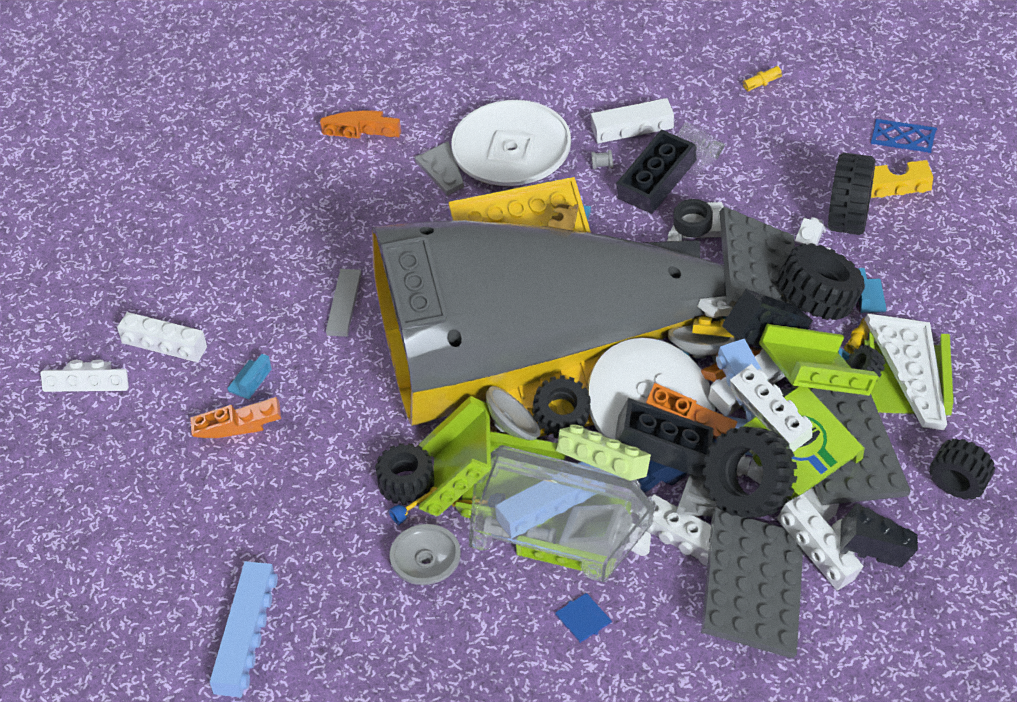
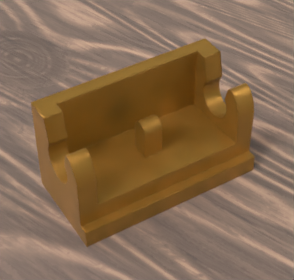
(566, 218)

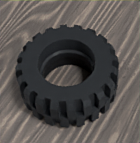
(851, 193)
(821, 281)
(722, 472)

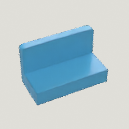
(872, 298)
(250, 377)

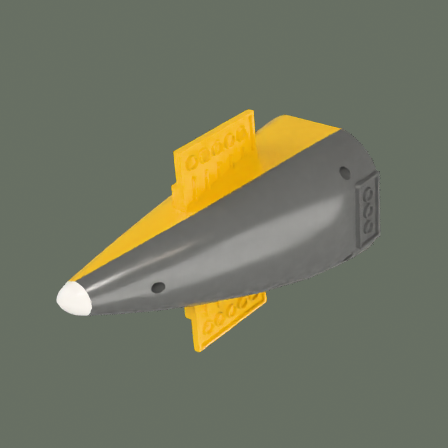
(521, 300)

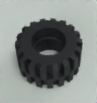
(564, 390)
(404, 459)
(962, 469)

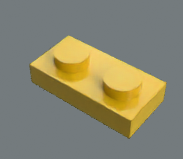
(706, 326)

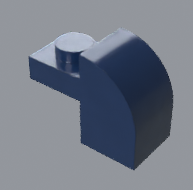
(658, 473)

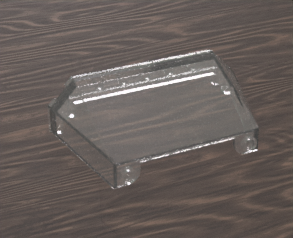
(559, 510)

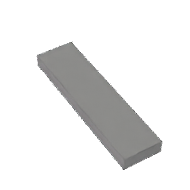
(343, 302)

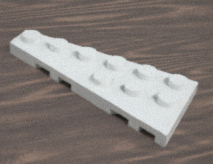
(912, 359)

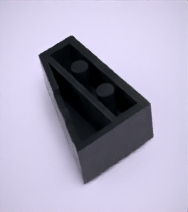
(876, 537)

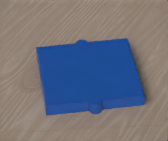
(583, 617)

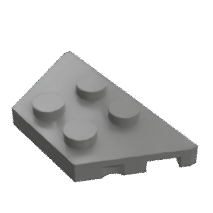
(696, 498)

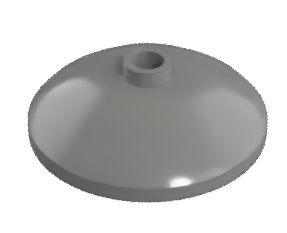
(697, 344)
(511, 415)
(421, 545)

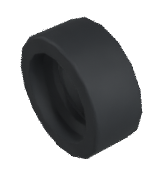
(693, 206)

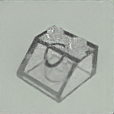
(707, 146)

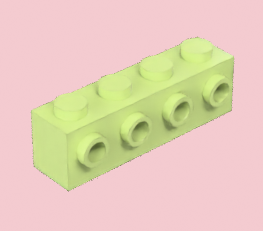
(603, 452)

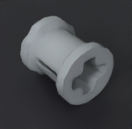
(602, 159)

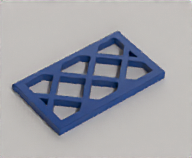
(912, 144)

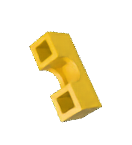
(916, 179)

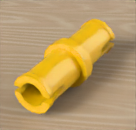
(762, 78)
(857, 338)

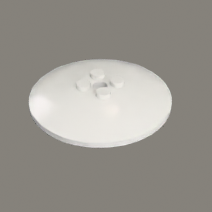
(488, 132)
(631, 371)

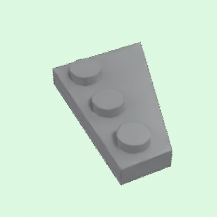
(441, 168)

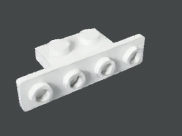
(85, 377)

